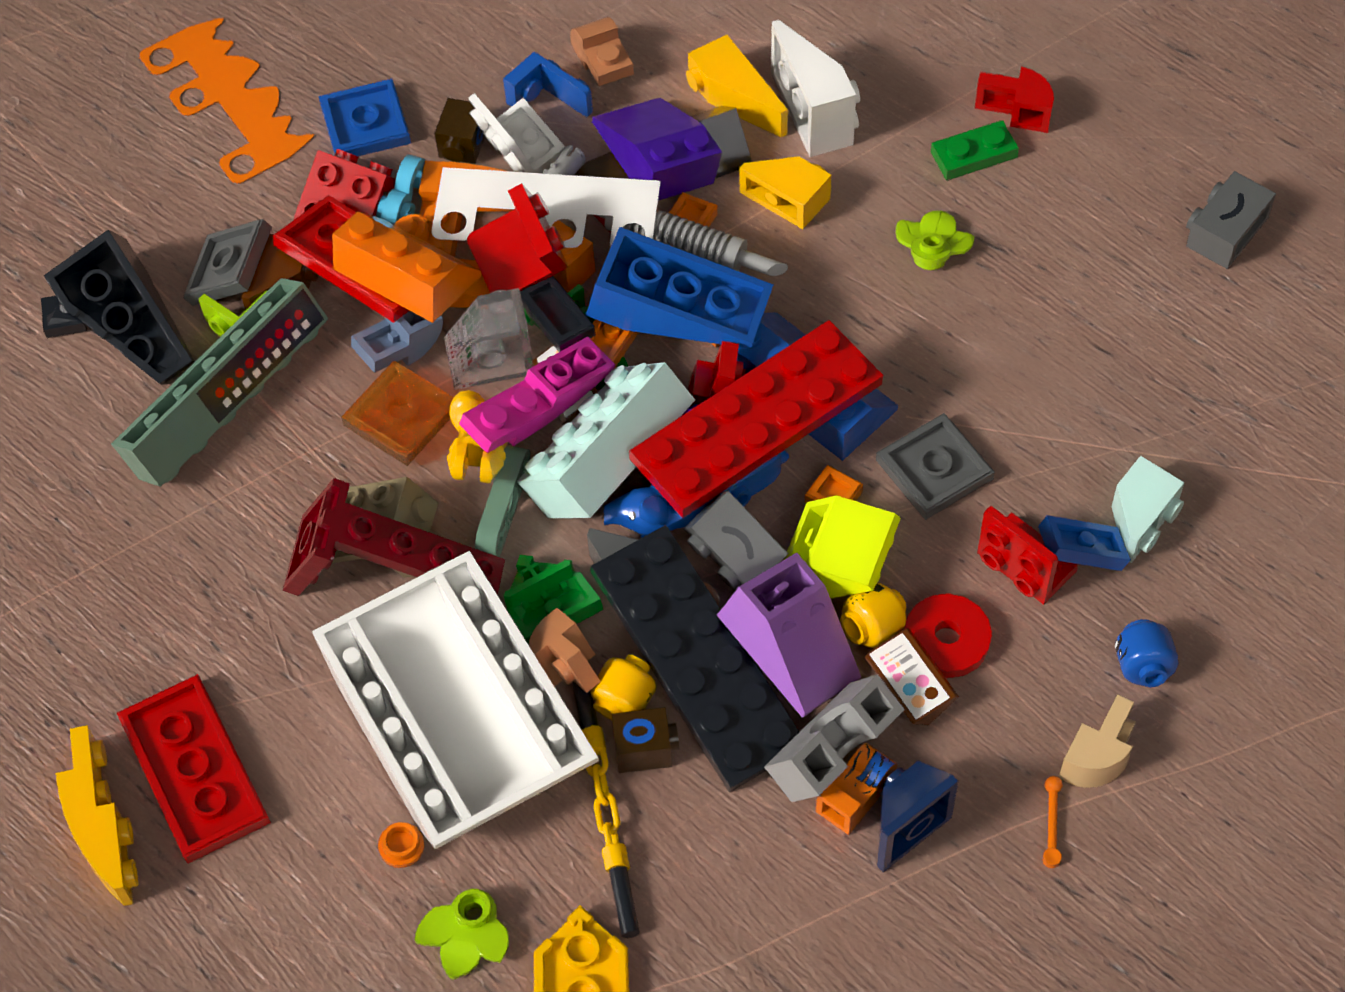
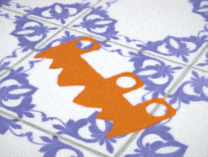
(223, 81)

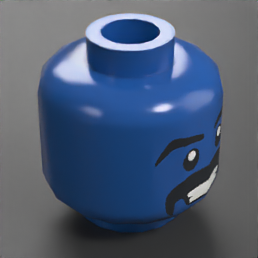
(1146, 653)

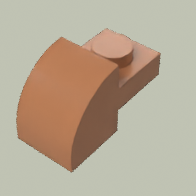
(602, 51)
(563, 651)

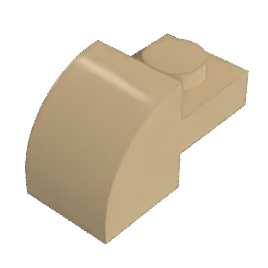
(1100, 755)

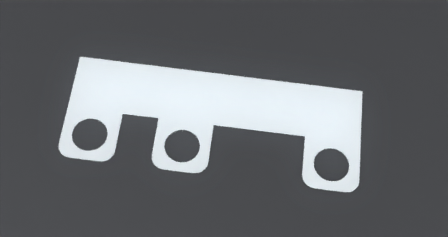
(564, 196)

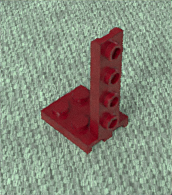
(376, 538)

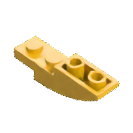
(94, 819)

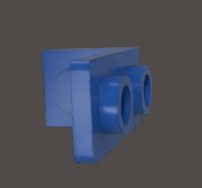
(538, 74)

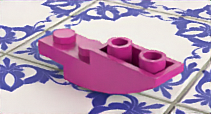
(539, 398)

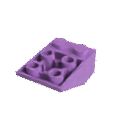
(792, 633)

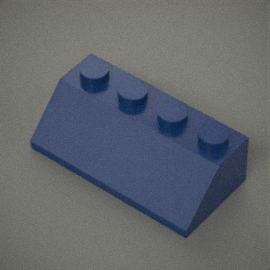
(845, 430)

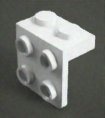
(519, 136)

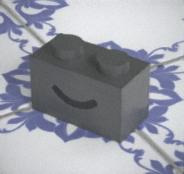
(1229, 219)
(733, 540)

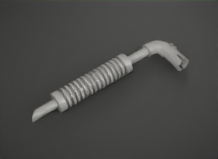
(681, 233)

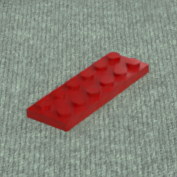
(755, 418)

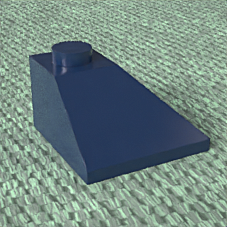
(912, 809)

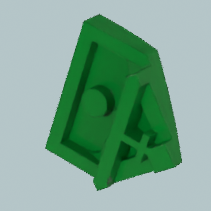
(548, 586)

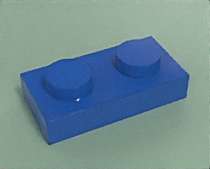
(1084, 542)

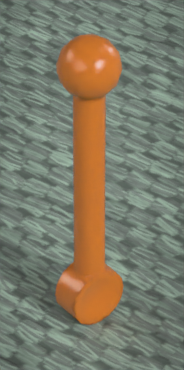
(1052, 856)

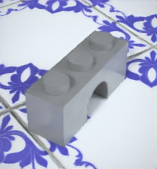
(816, 752)

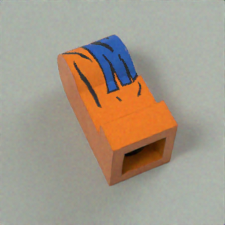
(855, 788)

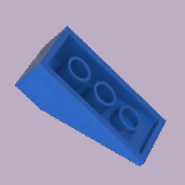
(676, 293)

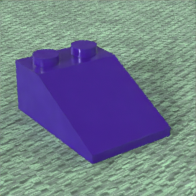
(661, 145)

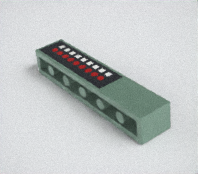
(220, 382)

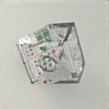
(489, 341)

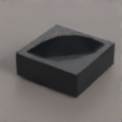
(58, 320)

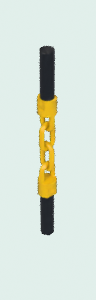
(613, 853)

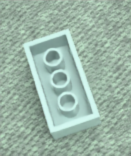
(593, 450)

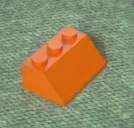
(400, 265)

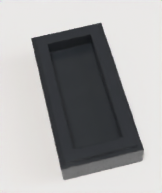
(556, 313)

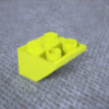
(844, 543)

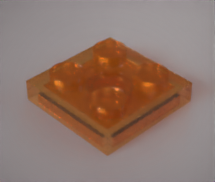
(399, 413)

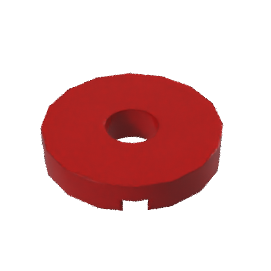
(956, 614)

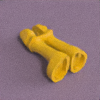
(465, 450)

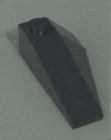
(118, 301)

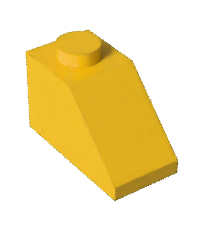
(787, 187)

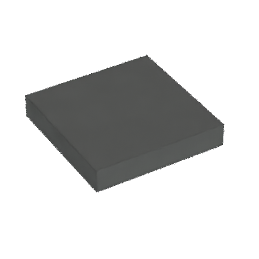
(228, 261)
(935, 466)

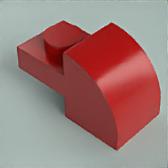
(1024, 98)
(711, 377)

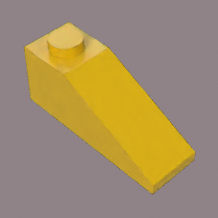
(731, 81)

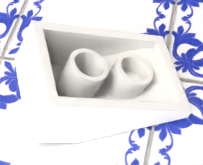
(814, 91)

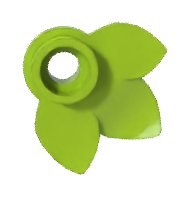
(933, 239)
(464, 939)

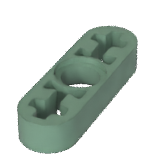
(502, 502)

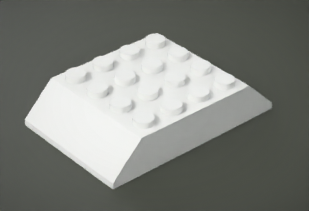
(453, 700)

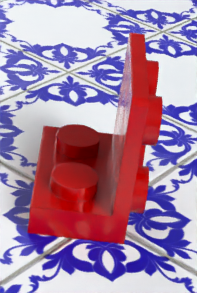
(1021, 555)

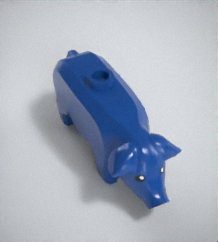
(647, 510)

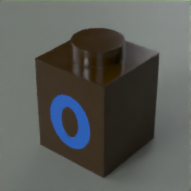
(457, 133)
(644, 740)

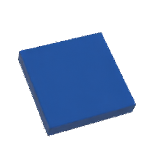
(365, 118)

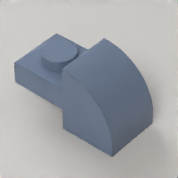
(389, 341)

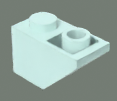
(1143, 503)

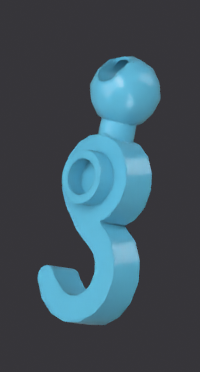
(399, 200)

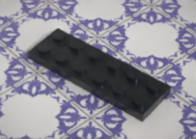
(695, 656)

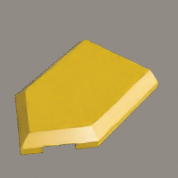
(581, 958)

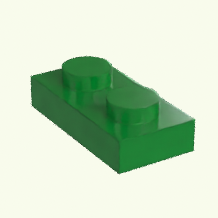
(974, 150)

